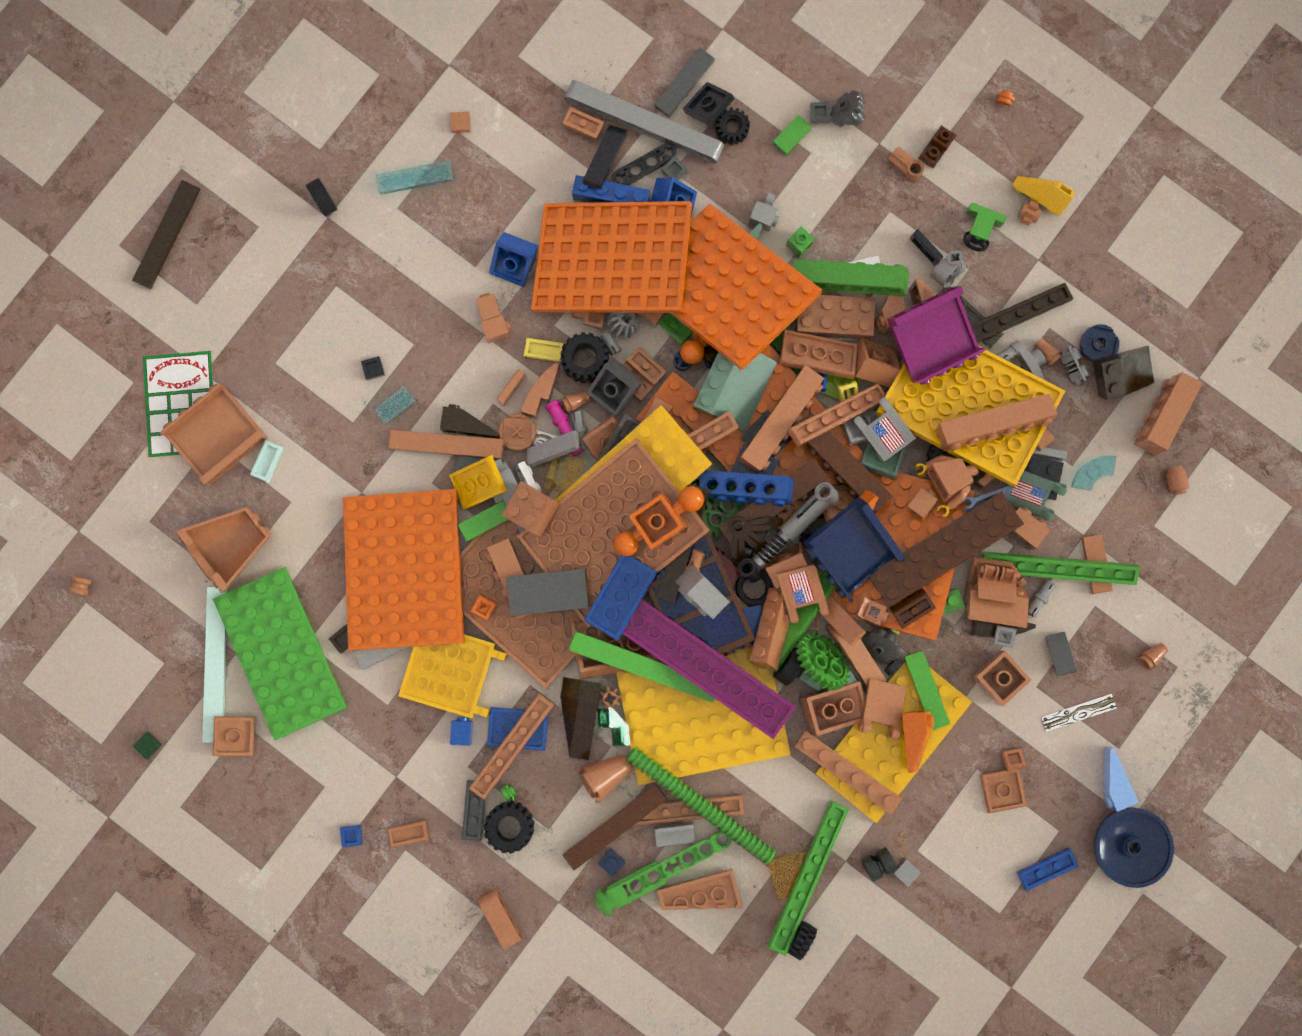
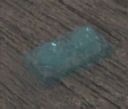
(395, 405)

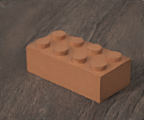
(838, 317)
(1167, 413)

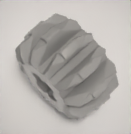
(623, 324)

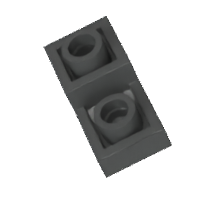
(1060, 654)

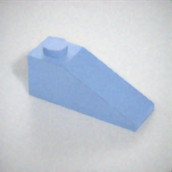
(1116, 785)

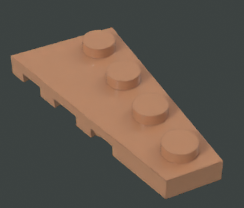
(709, 891)

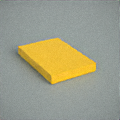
(478, 482)

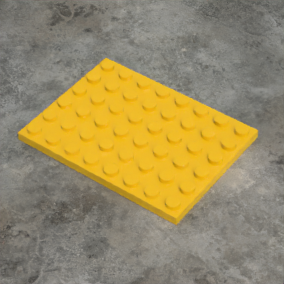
(967, 390)
(690, 732)

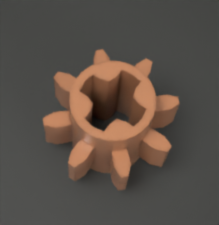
(1029, 213)
(613, 693)

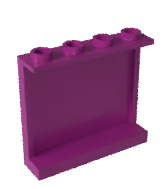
(934, 336)

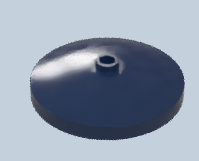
(1150, 851)

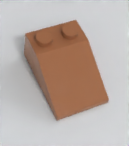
(833, 709)

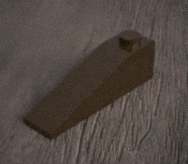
(579, 710)

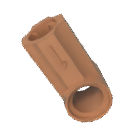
(905, 162)

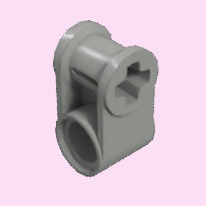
(947, 270)

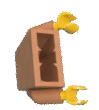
(950, 479)

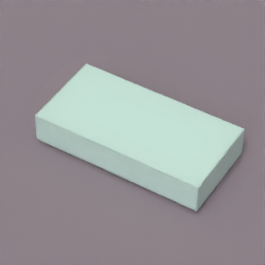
(266, 461)

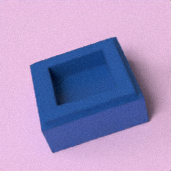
(351, 835)

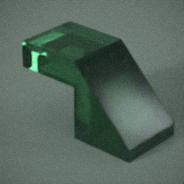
(620, 729)

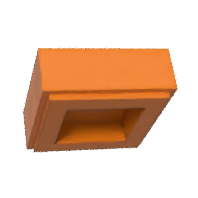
(483, 606)

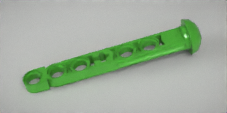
(616, 894)

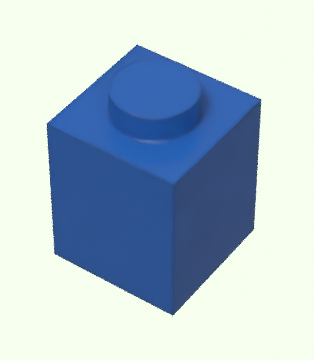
(461, 731)

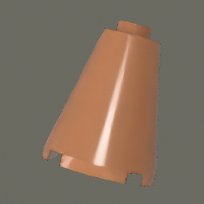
(605, 775)

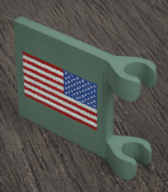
(1033, 492)

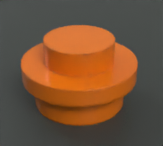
(1005, 98)

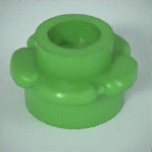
(508, 792)

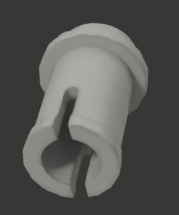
(610, 342)

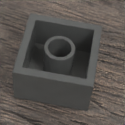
(614, 387)

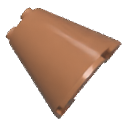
(225, 545)

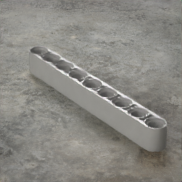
(644, 121)

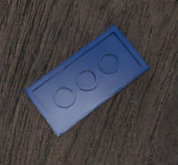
(620, 596)

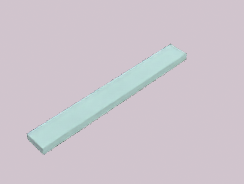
(214, 666)

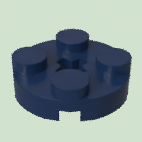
(1108, 338)

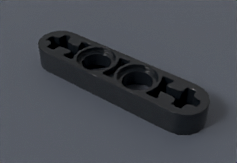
(645, 168)

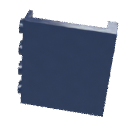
(852, 547)

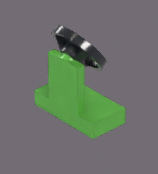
(982, 226)

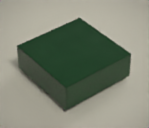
(147, 745)

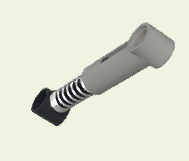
(790, 530)

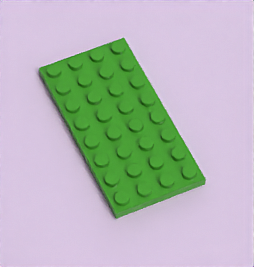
(280, 653)

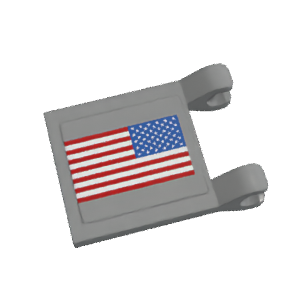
(887, 433)

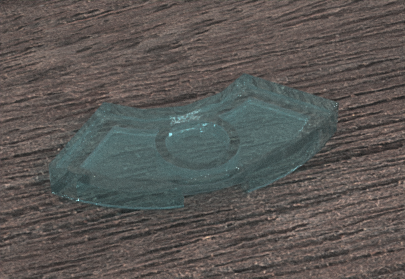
(1092, 471)

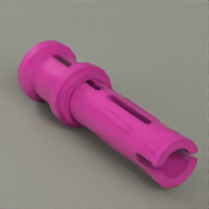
(560, 420)

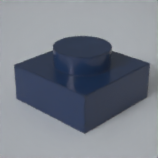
(611, 862)

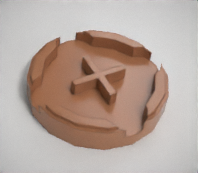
(517, 432)

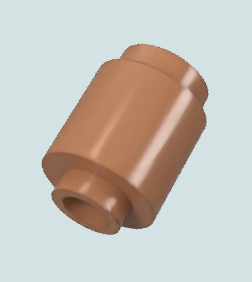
(1177, 480)

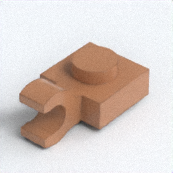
(590, 319)

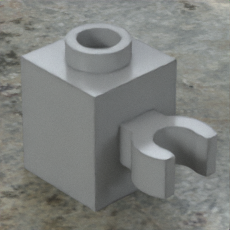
(765, 213)

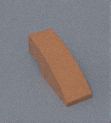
(540, 391)

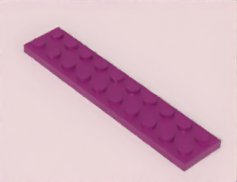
(708, 669)

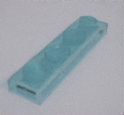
(414, 177)

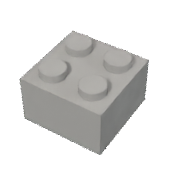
(701, 592)

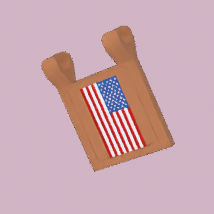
(802, 588)

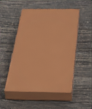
(818, 353)

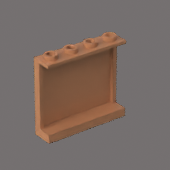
(214, 434)

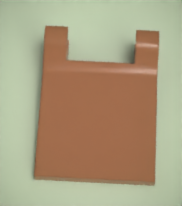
(883, 706)

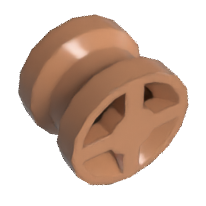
(80, 585)

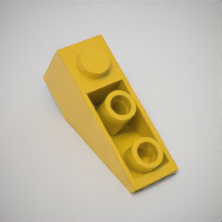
(1049, 193)

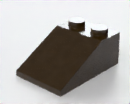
(1123, 373)

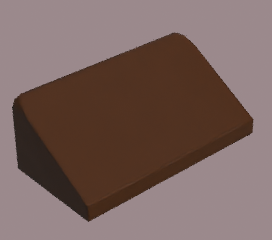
(912, 608)

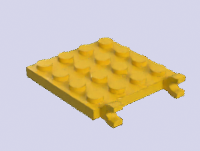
(450, 675)

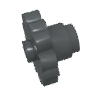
(848, 109)
(882, 645)

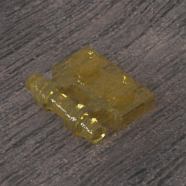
(570, 474)

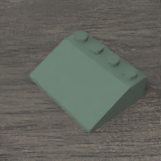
(733, 389)

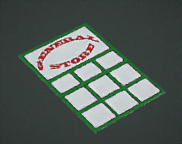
(170, 387)

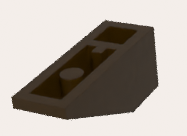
(461, 422)

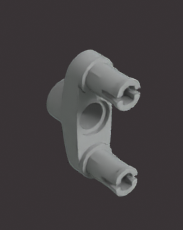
(1030, 361)

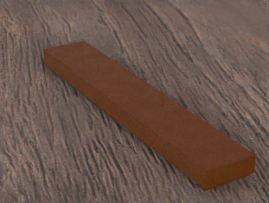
(614, 827)

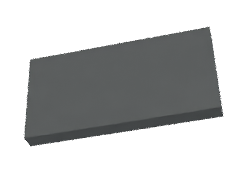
(547, 592)

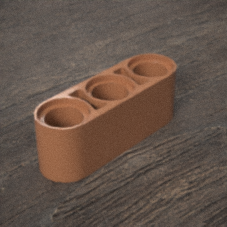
(500, 919)

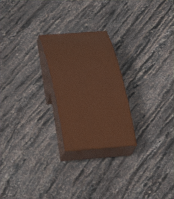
(937, 146)

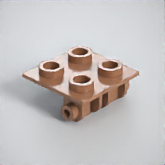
(997, 583)

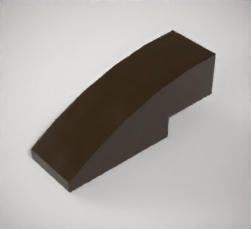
(987, 629)

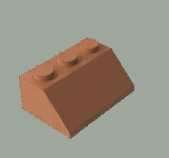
(996, 611)

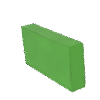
(792, 135)

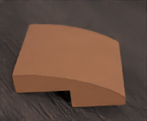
(646, 369)

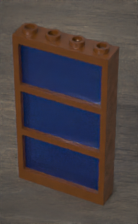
(729, 626)

